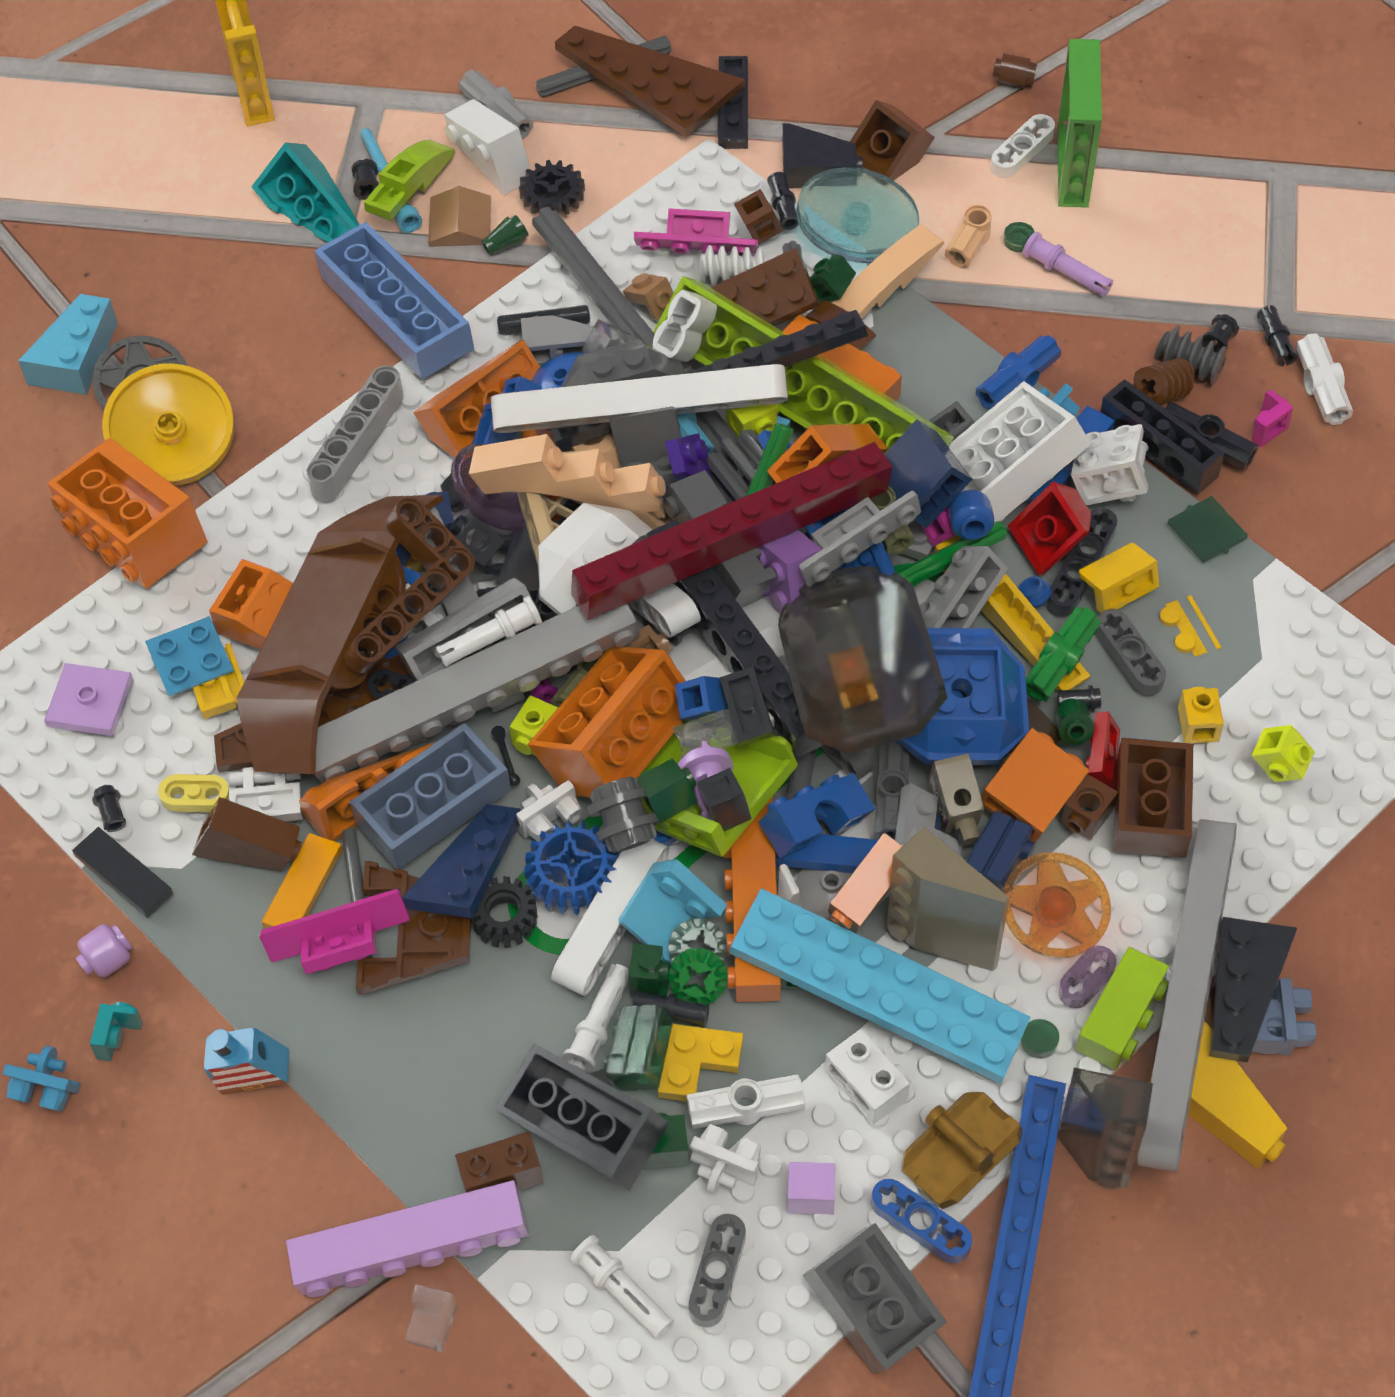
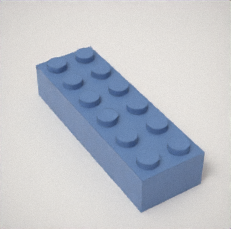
(394, 300)

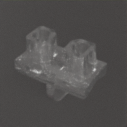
(713, 728)

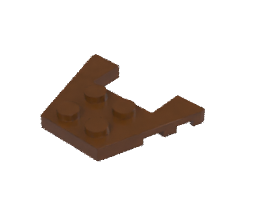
(424, 942)

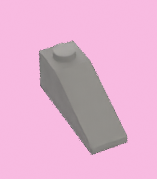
(553, 336)

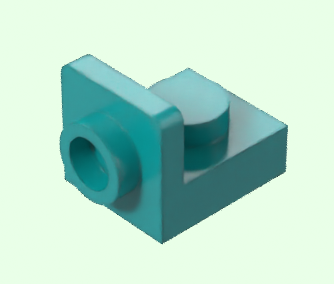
(109, 1028)

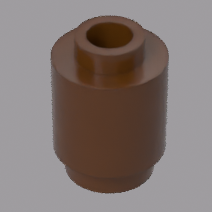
(1015, 70)

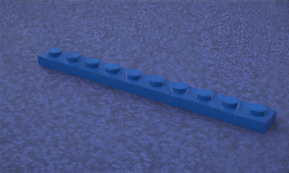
(1017, 1240)

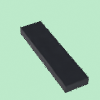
(734, 114)

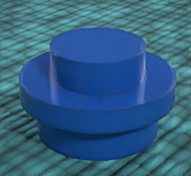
(1035, 590)

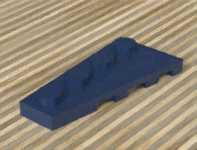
(465, 869)

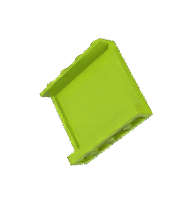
(760, 773)

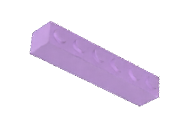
(407, 1239)

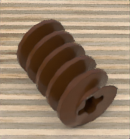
(1166, 380)

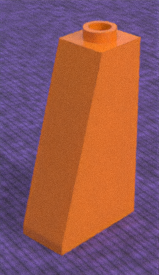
(821, 445)

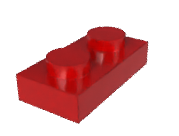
(1104, 749)

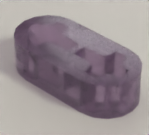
(1092, 982)

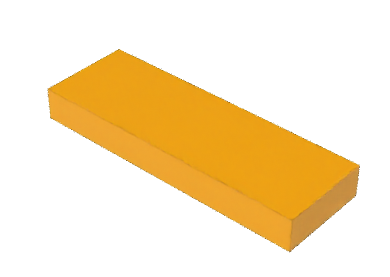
(303, 881)

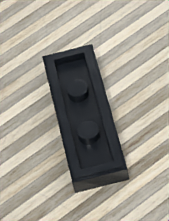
(122, 872)

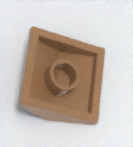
(459, 217)

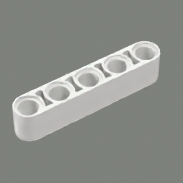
(668, 610)
(599, 928)

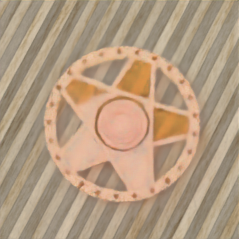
(1057, 905)

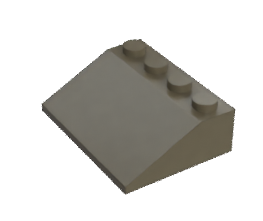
(945, 904)

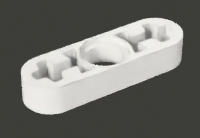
(1020, 157)

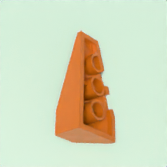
(454, 413)

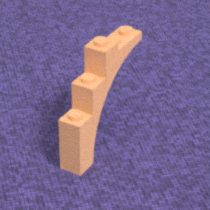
(583, 476)

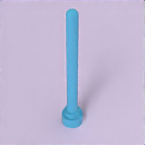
(408, 217)

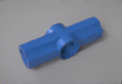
(1018, 368)

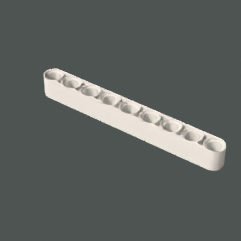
(603, 400)

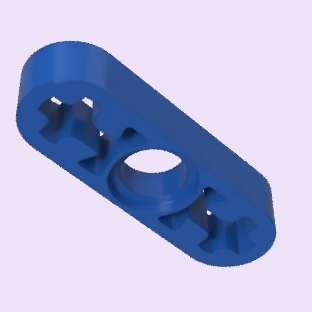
(919, 1204)

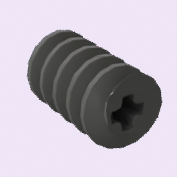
(1202, 358)

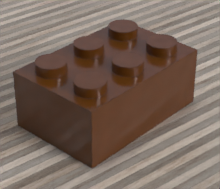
(1153, 797)

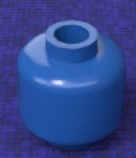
(971, 515)

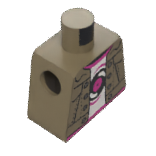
(958, 797)

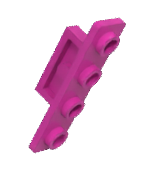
(696, 231)
(336, 933)

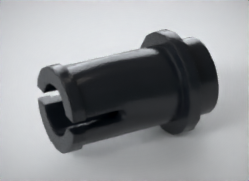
(1089, 696)
(107, 801)

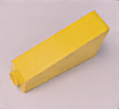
(1234, 1108)

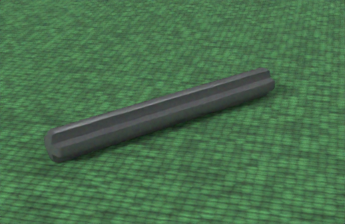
(578, 75)

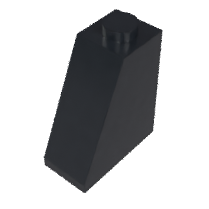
(813, 152)

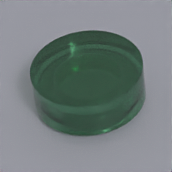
(1017, 235)
(1040, 1039)

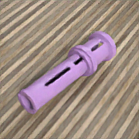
(1055, 258)

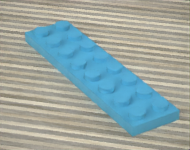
(880, 985)

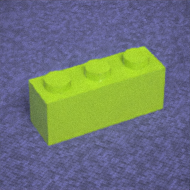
(1123, 1009)

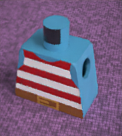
(245, 1060)

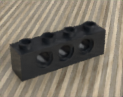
(1169, 440)

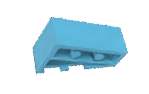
(71, 346)

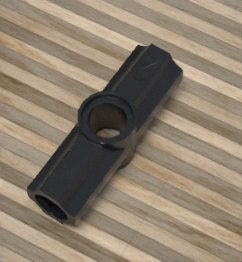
(1237, 449)

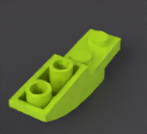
(406, 173)

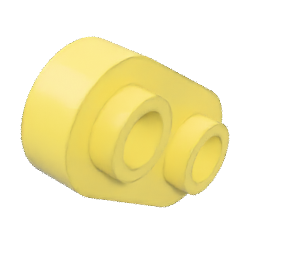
(195, 791)

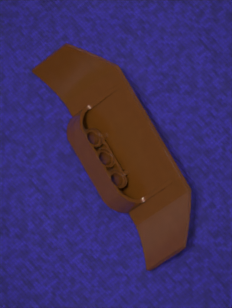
(336, 595)

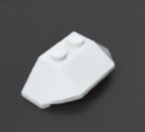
(582, 538)

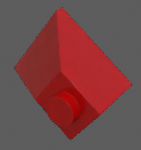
(1051, 526)

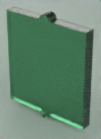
(1207, 529)

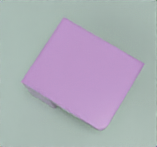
(811, 1188)

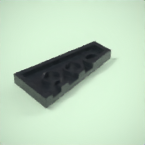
(1246, 977)

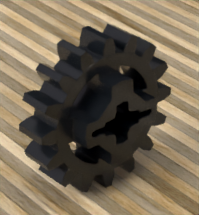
(552, 187)

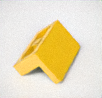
(1121, 577)

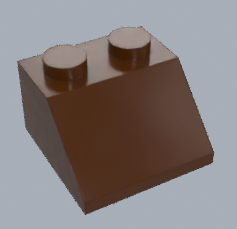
(890, 141)

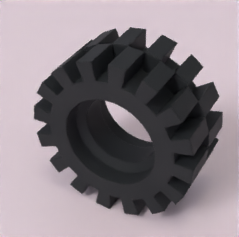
(511, 929)

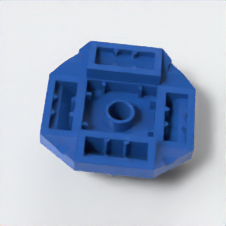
(993, 713)

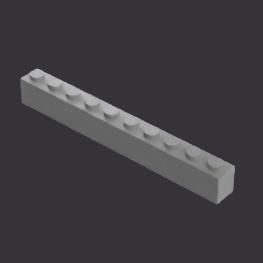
(467, 687)

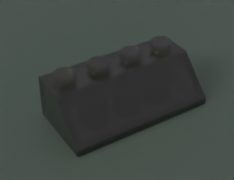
(1105, 1124)

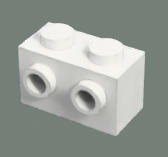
(868, 1075)

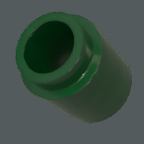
(1074, 721)

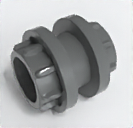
(622, 815)

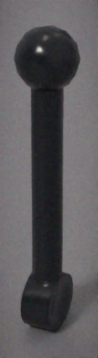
(499, 734)

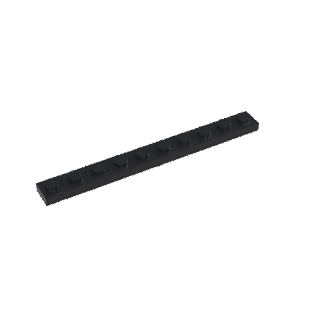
(782, 351)

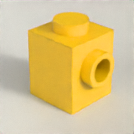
(1200, 715)

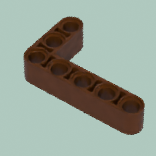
(418, 595)

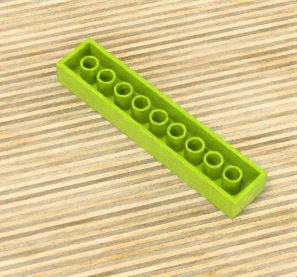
(815, 387)

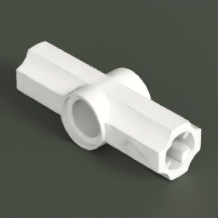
(1324, 379)
(721, 1104)

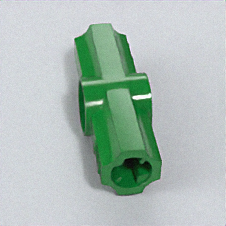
(1061, 654)

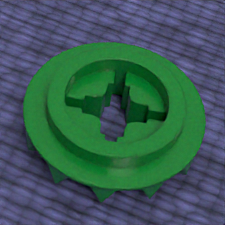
(701, 961)

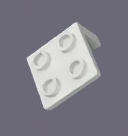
(1110, 466)

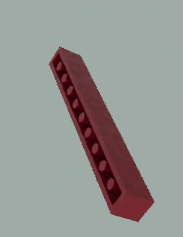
(730, 530)

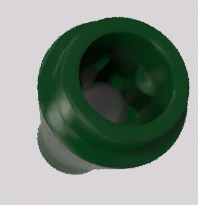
(505, 235)

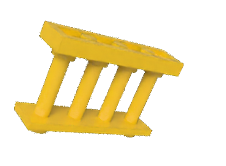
(245, 61)

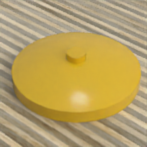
(171, 421)

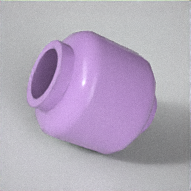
(103, 950)

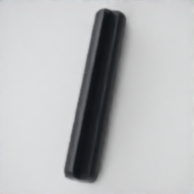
(512, 322)

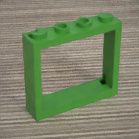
(1083, 109)

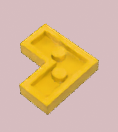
(694, 1050)

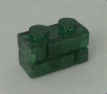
(638, 1047)

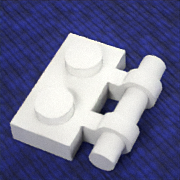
(274, 800)

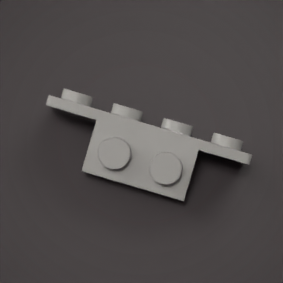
(854, 532)

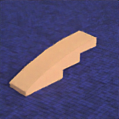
(890, 270)

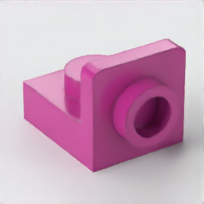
(1273, 419)

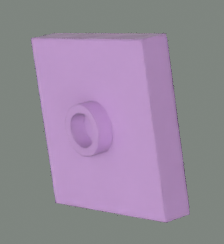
(88, 699)

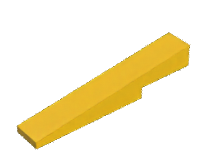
(1021, 624)

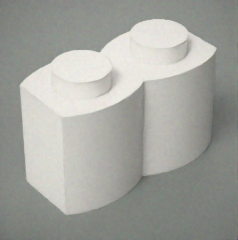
(682, 331)

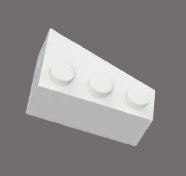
(489, 143)

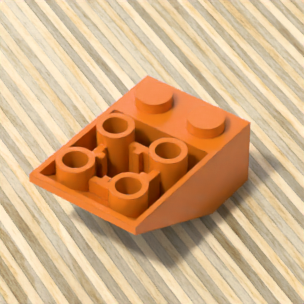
(249, 603)

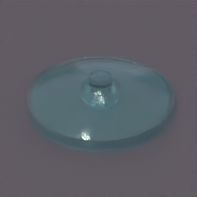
(855, 213)

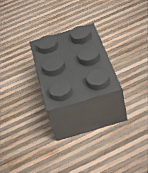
(874, 1299)

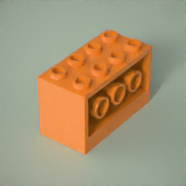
(127, 513)
(611, 720)

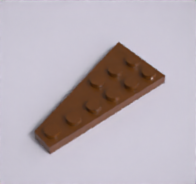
(663, 85)

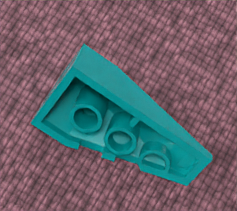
(304, 192)

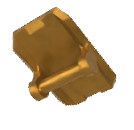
(960, 1147)

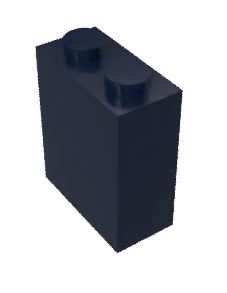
(928, 468)

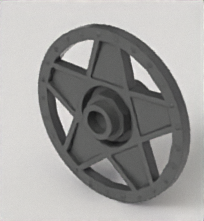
(135, 359)

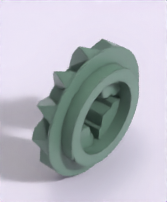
(689, 931)

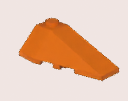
(328, 805)

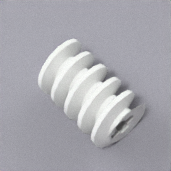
(727, 265)

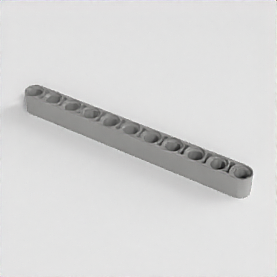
(1187, 996)

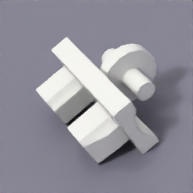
(546, 806)
(721, 1164)

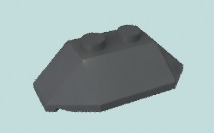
(620, 363)

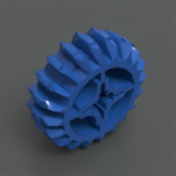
(545, 865)

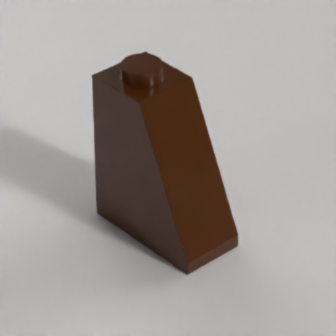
(246, 837)

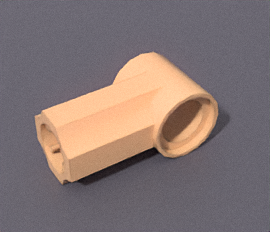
(970, 235)

